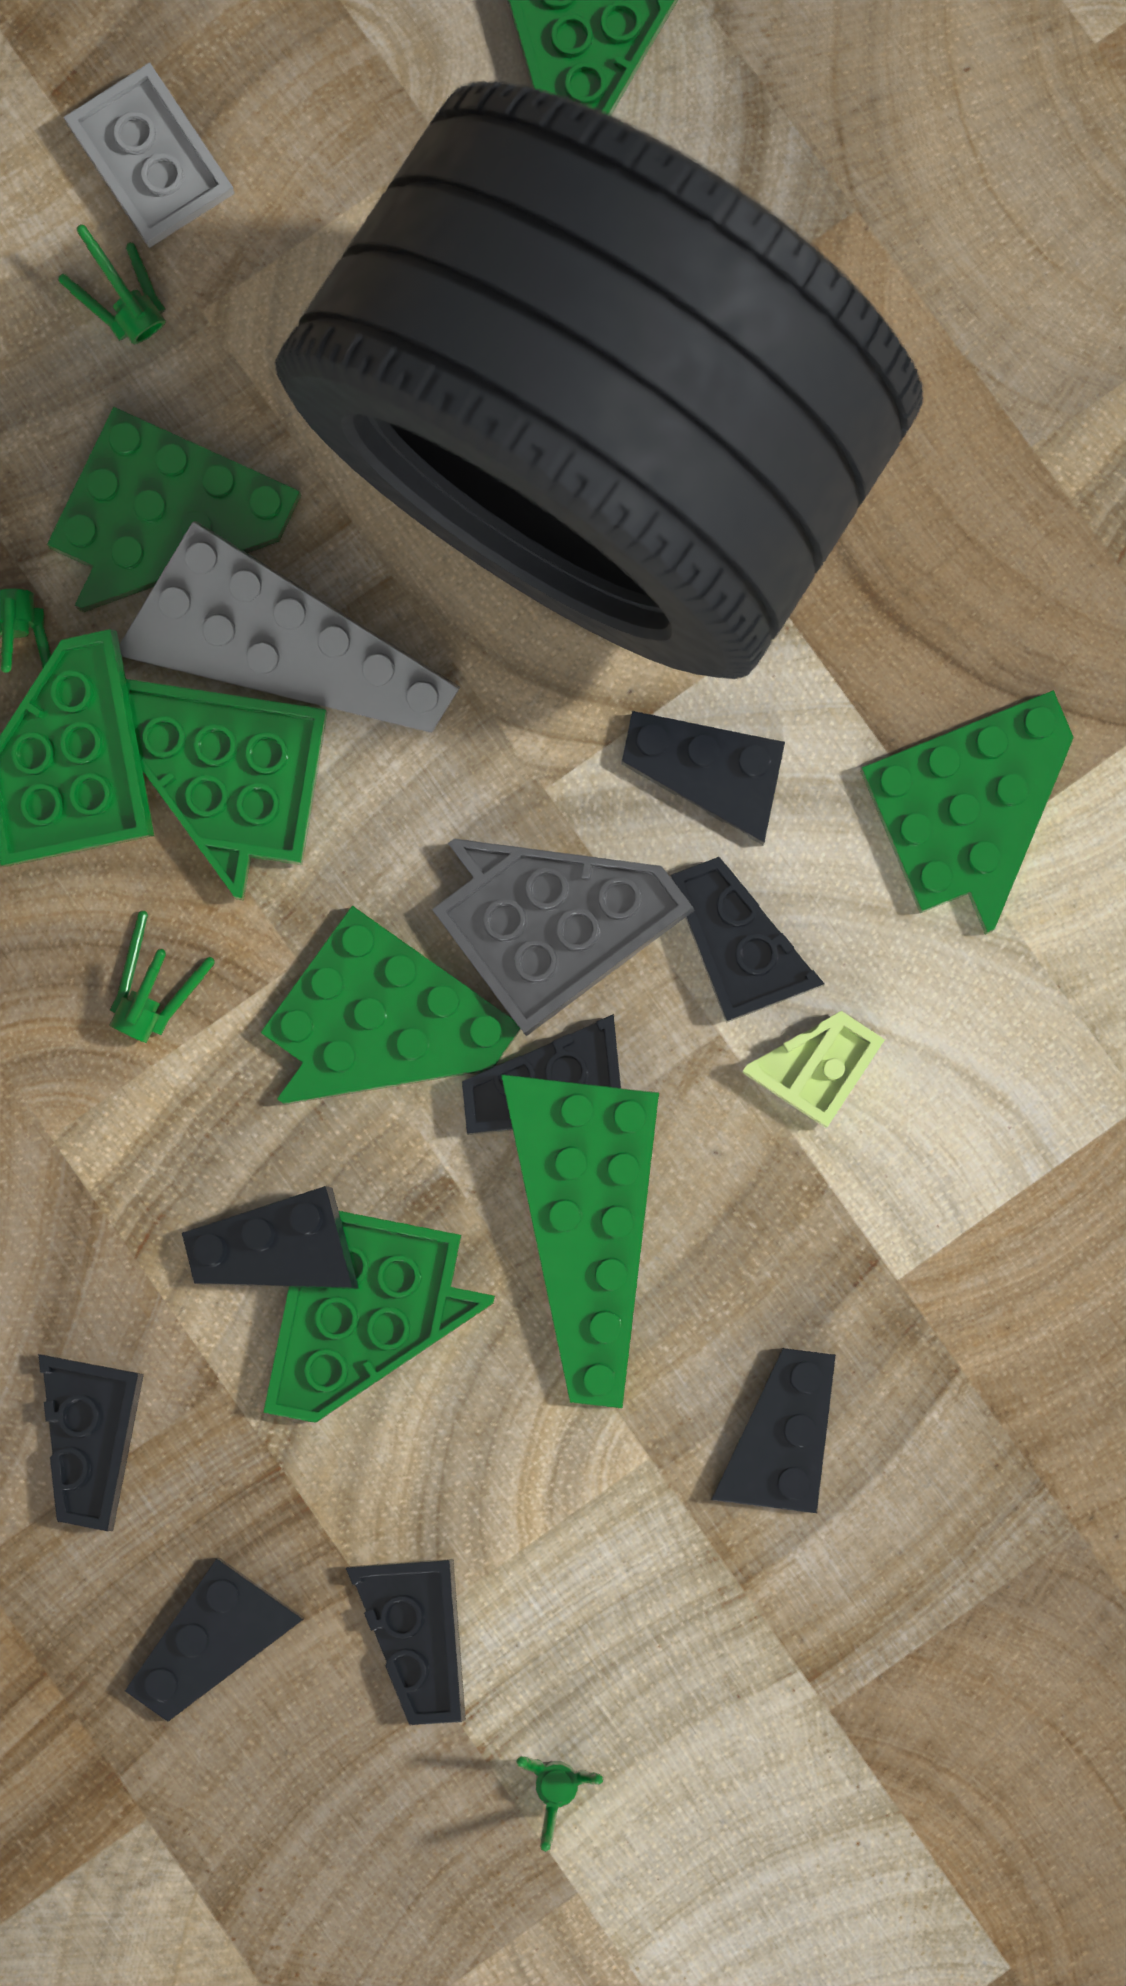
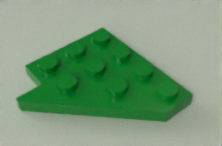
(587, 45)
(142, 498)
(72, 758)
(231, 771)
(971, 804)
(381, 1018)
(348, 1339)

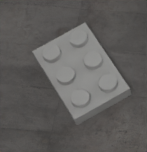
(149, 155)

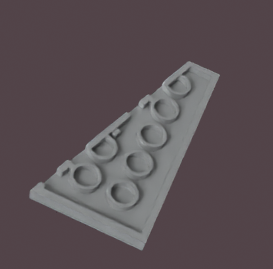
(254, 628)

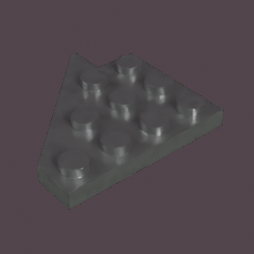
(554, 921)

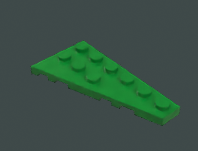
(586, 1192)

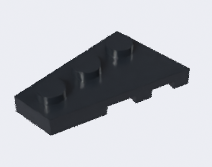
(711, 767)
(739, 945)
(578, 1057)
(275, 1245)
(91, 1432)
(785, 1438)
(418, 1632)
(209, 1640)

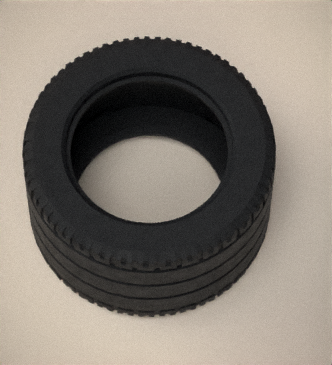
(603, 376)

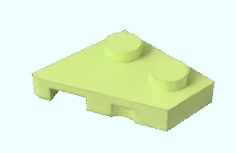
(818, 1066)

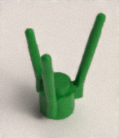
(136, 315)
(16, 618)
(136, 1012)
(556, 1787)

